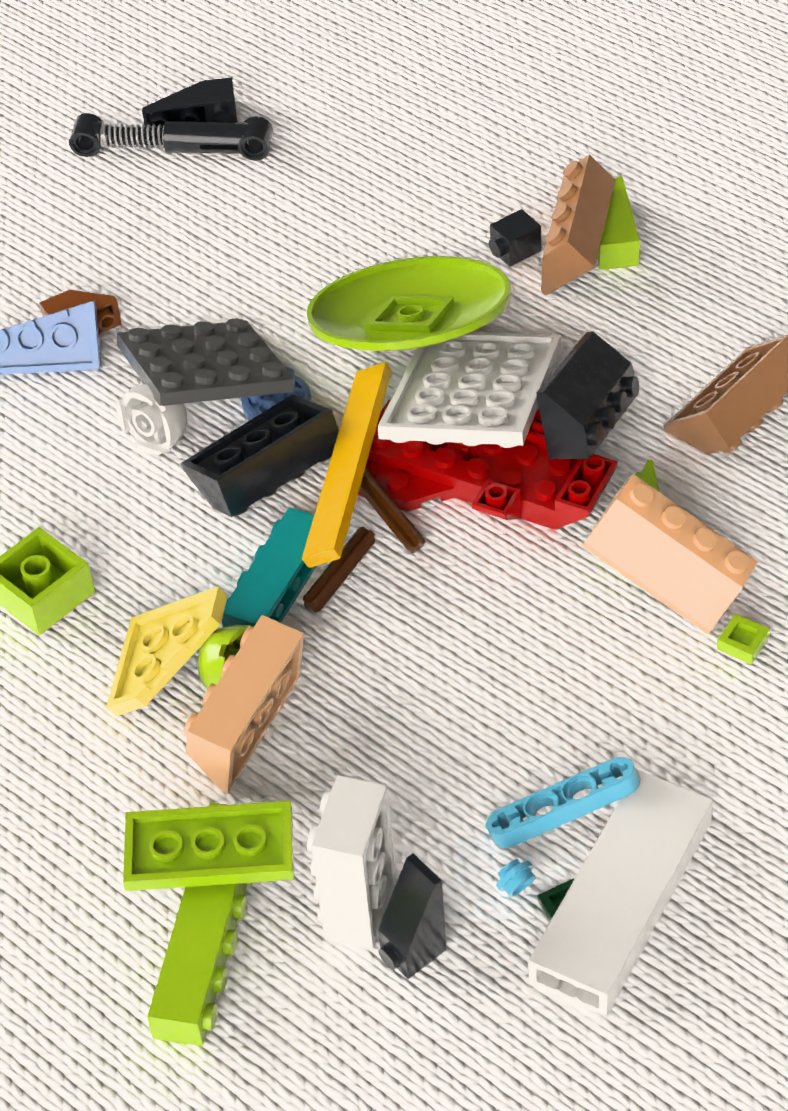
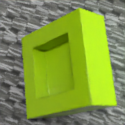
(743, 639)

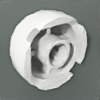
(152, 425)

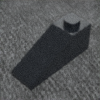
(414, 920)

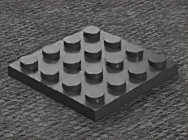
(204, 362)

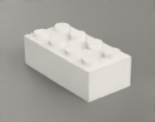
(353, 861)

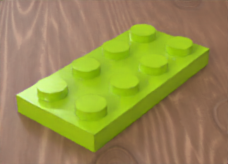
(208, 846)

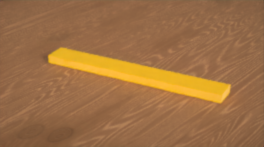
(347, 466)

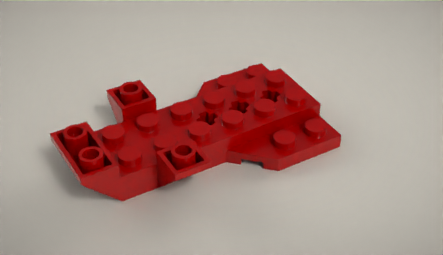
(495, 479)

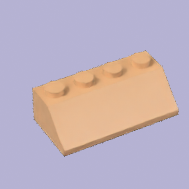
(670, 553)
(244, 700)

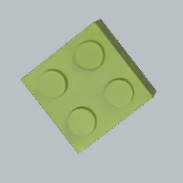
(42, 581)

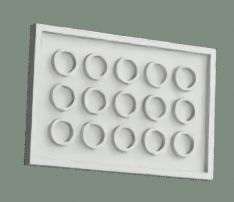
(471, 390)

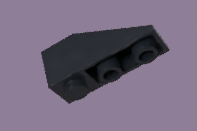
(200, 102)

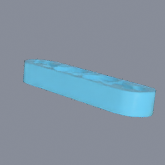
(564, 806)

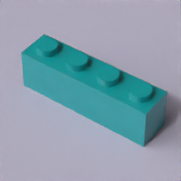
(275, 574)

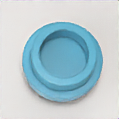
(515, 877)

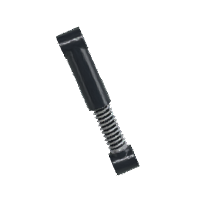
(246, 138)

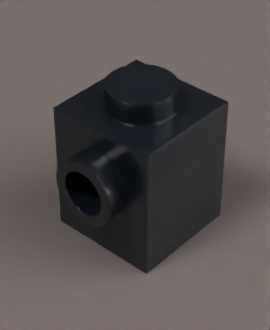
(515, 238)

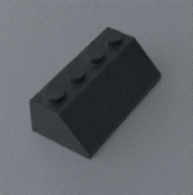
(585, 398)
(263, 454)

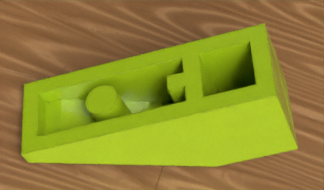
(620, 236)

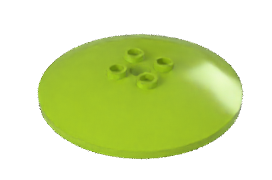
(409, 303)

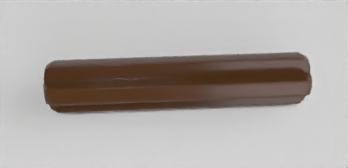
(391, 513)
(339, 570)

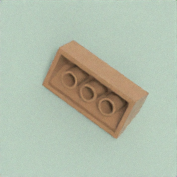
(576, 223)
(735, 399)

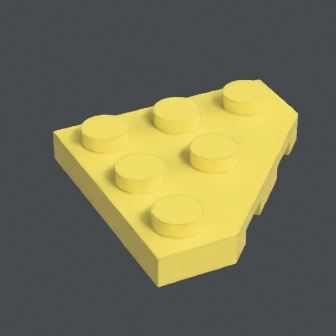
(160, 645)

